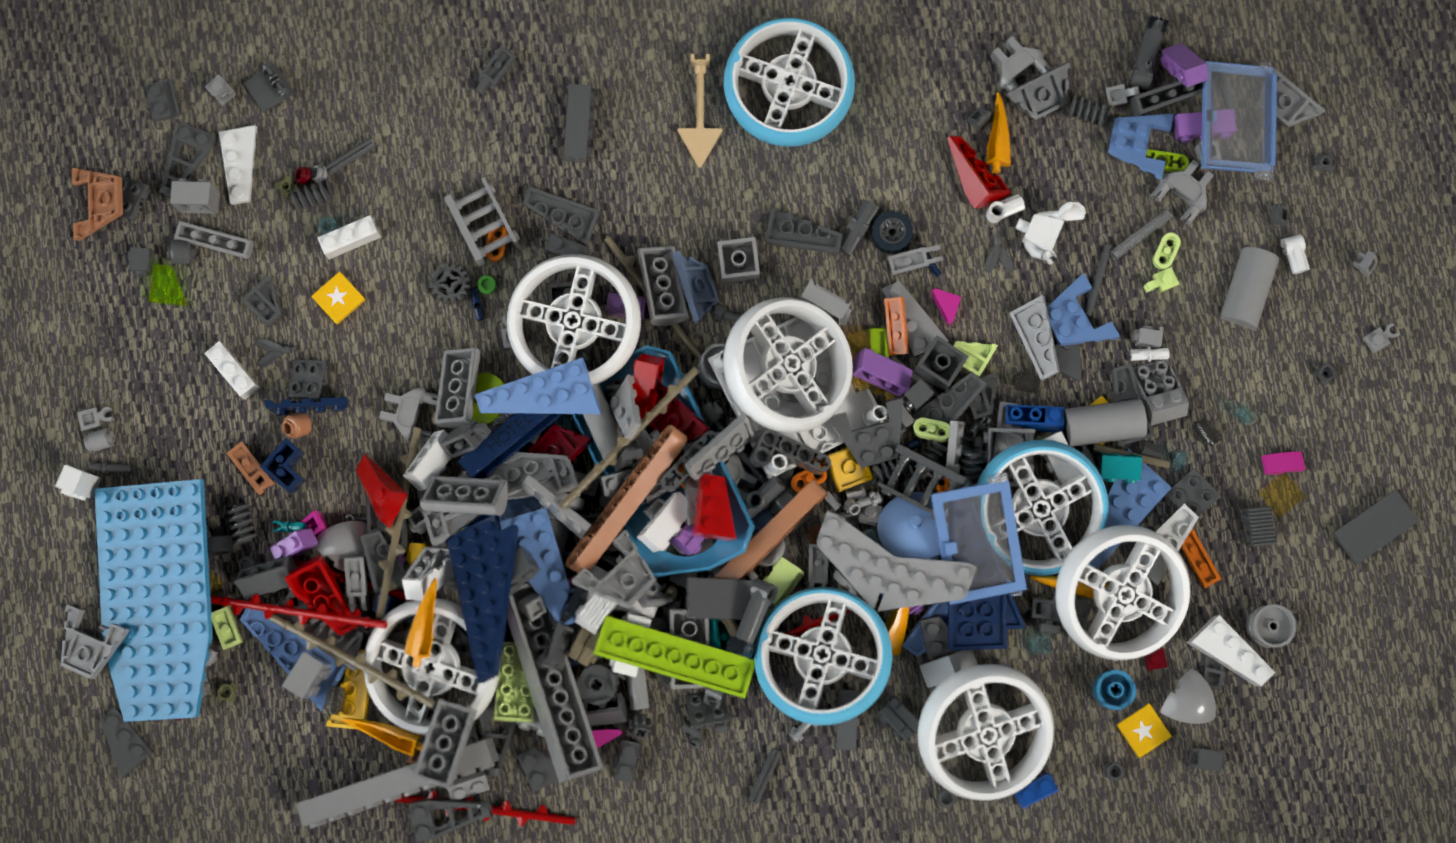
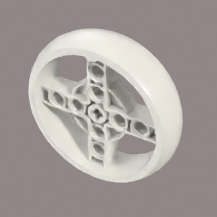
(586, 268)
(827, 335)
(1167, 617)
(380, 649)
(1000, 782)

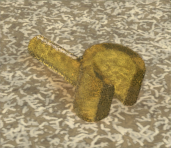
(887, 395)

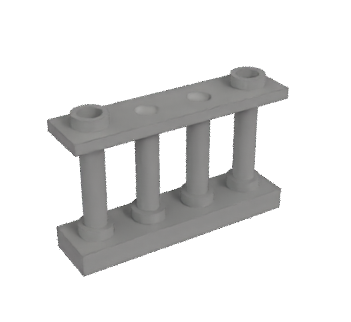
(464, 220)

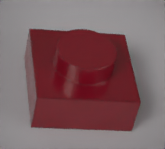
(1156, 660)

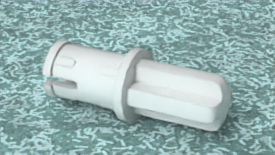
(1149, 354)

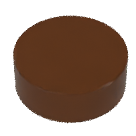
(813, 533)

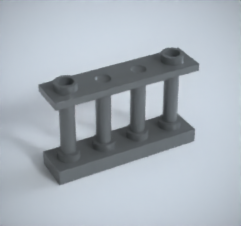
(923, 463)

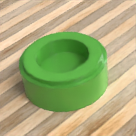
(487, 285)

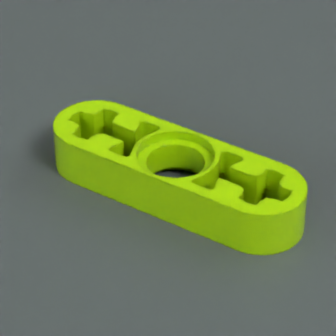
(1167, 155)

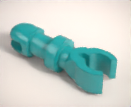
(288, 526)

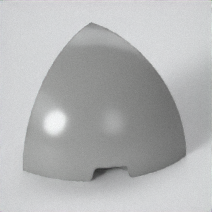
(342, 541)
(1191, 700)

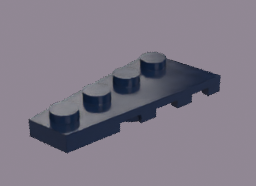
(287, 405)

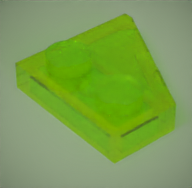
(166, 287)

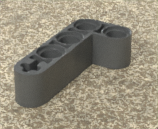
(792, 456)

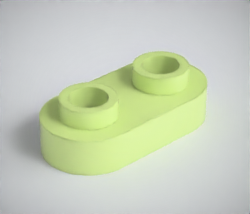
(1166, 251)
(933, 428)

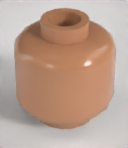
(296, 425)

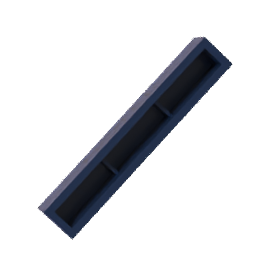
(504, 443)

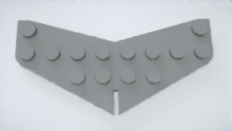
(550, 470)
(900, 579)

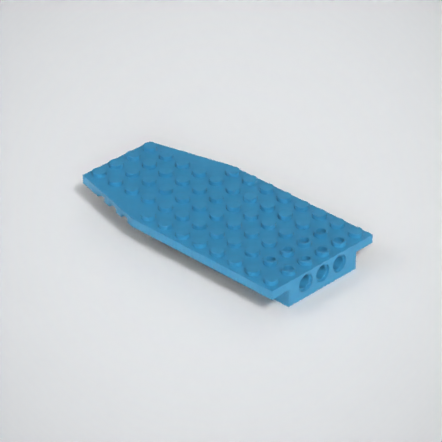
(159, 589)

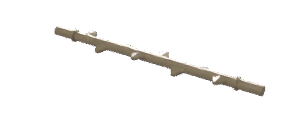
(636, 279)
(622, 442)
(395, 530)
(359, 661)

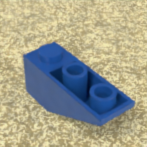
(1036, 417)

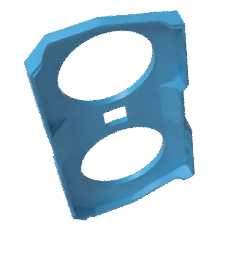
(662, 562)

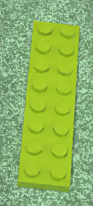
(674, 656)

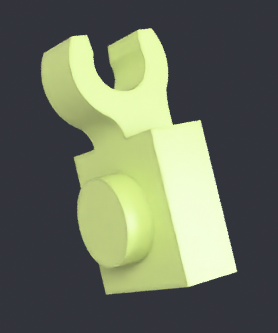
(1163, 280)

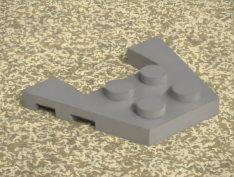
(625, 581)
(84, 652)

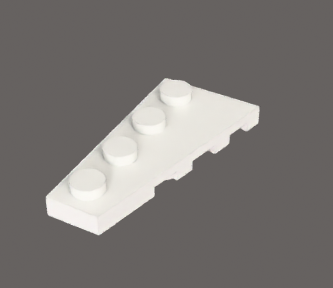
(238, 160)
(1175, 531)

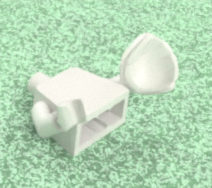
(1045, 227)

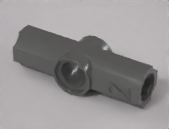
(858, 227)
(766, 493)

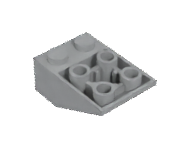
(1161, 392)

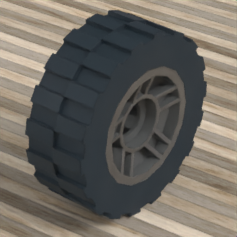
(892, 221)

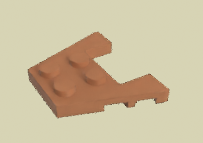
(104, 201)

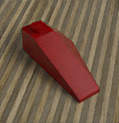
(977, 181)
(381, 490)
(315, 585)

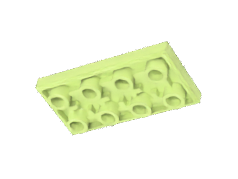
(513, 695)

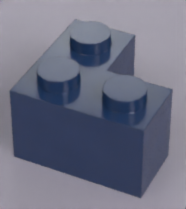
(280, 466)

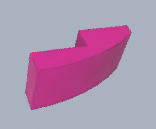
(1283, 462)

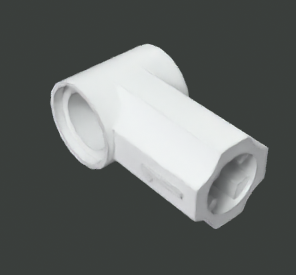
(1006, 208)
(1294, 248)

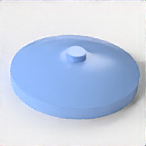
(908, 529)

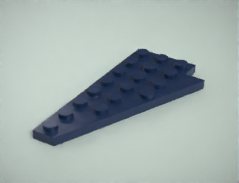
(483, 576)
(982, 623)

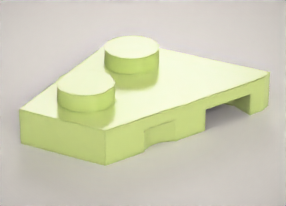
(978, 355)

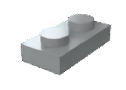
(469, 786)

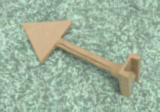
(700, 139)

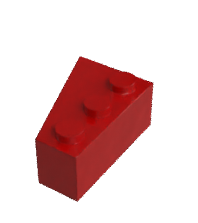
(648, 377)
(713, 510)

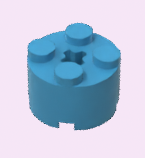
(1105, 697)

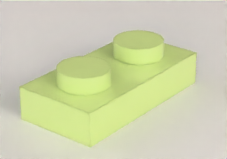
(226, 628)

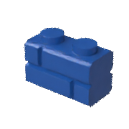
(1036, 790)

